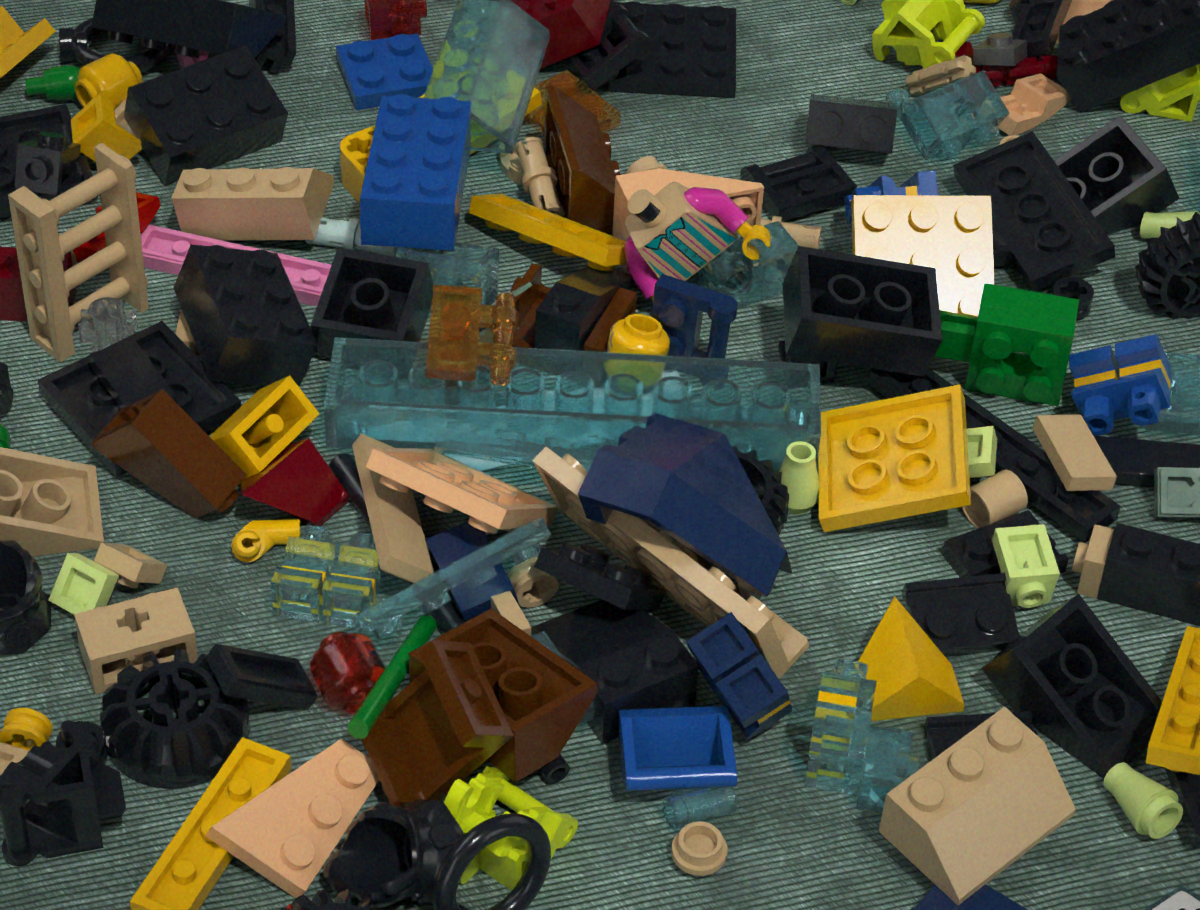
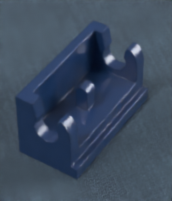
(456, 543)

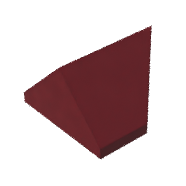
(298, 484)

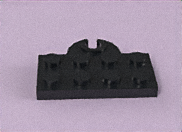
(1035, 212)

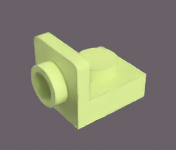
(1028, 564)

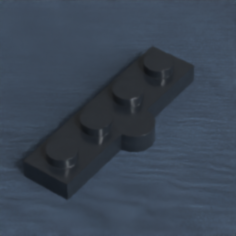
(1038, 23)

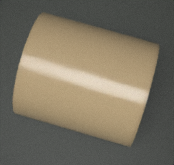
(995, 499)

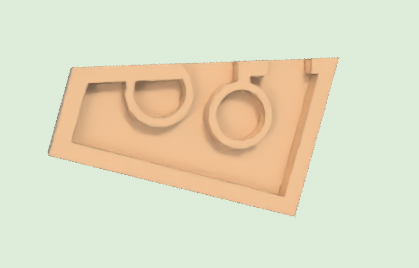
(300, 818)

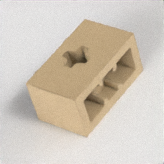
(131, 630)

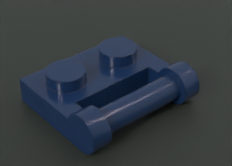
(680, 311)

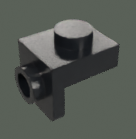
(42, 160)

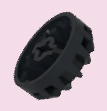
(171, 750)

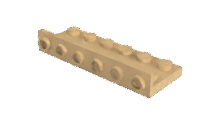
(677, 569)

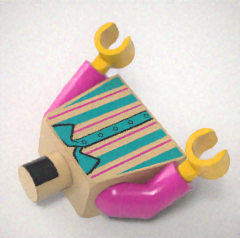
(683, 232)

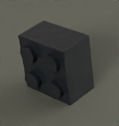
(372, 299)

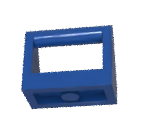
(673, 739)

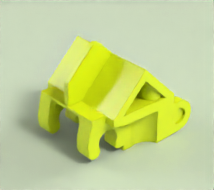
(915, 26)
(1168, 98)
(507, 857)

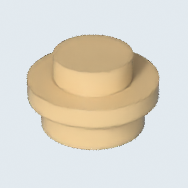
(699, 849)

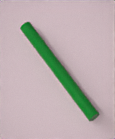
(390, 679)

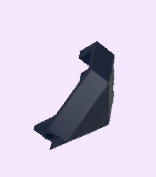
(692, 490)

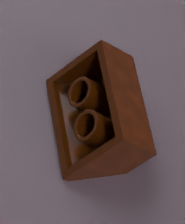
(580, 161)
(533, 685)

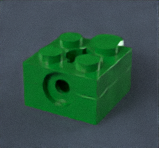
(1011, 323)

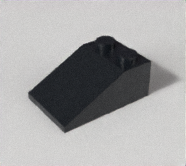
(1118, 176)
(630, 658)
(1078, 687)

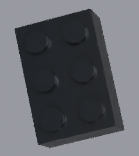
(205, 114)
(861, 311)
(244, 315)

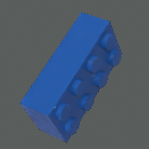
(416, 173)

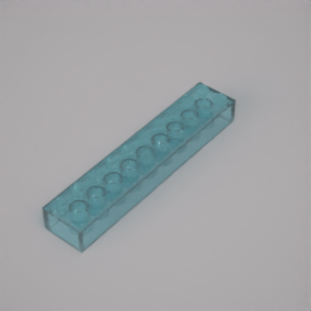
(569, 395)

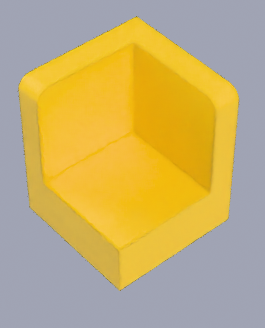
(98, 124)

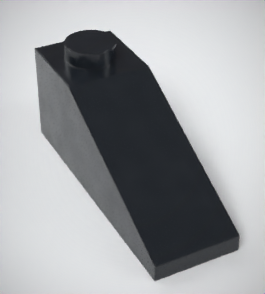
(576, 306)

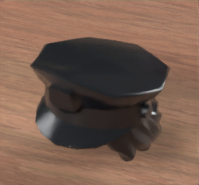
(23, 605)
(394, 853)

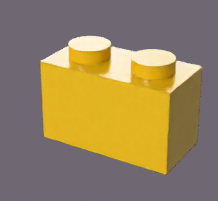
(265, 425)

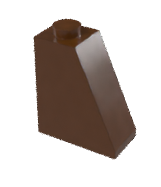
(171, 455)

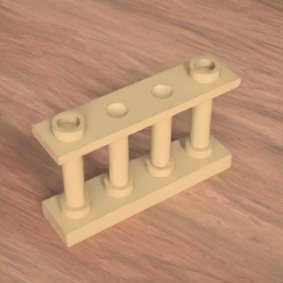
(43, 250)

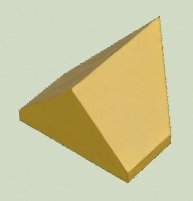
(908, 670)

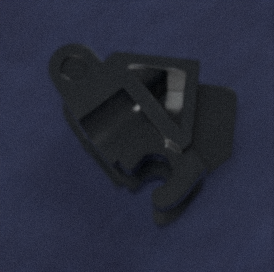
(65, 795)

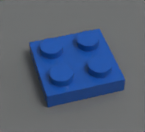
(384, 69)

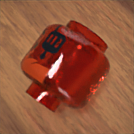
(346, 669)

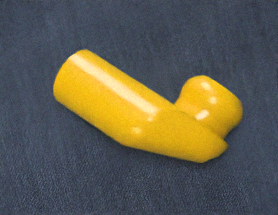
(261, 536)

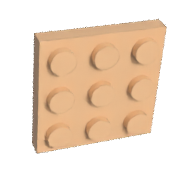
(459, 487)

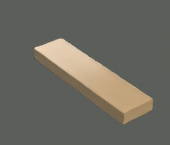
(392, 520)

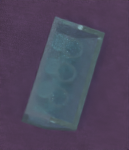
(493, 62)

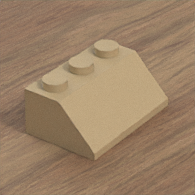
(252, 203)
(977, 806)

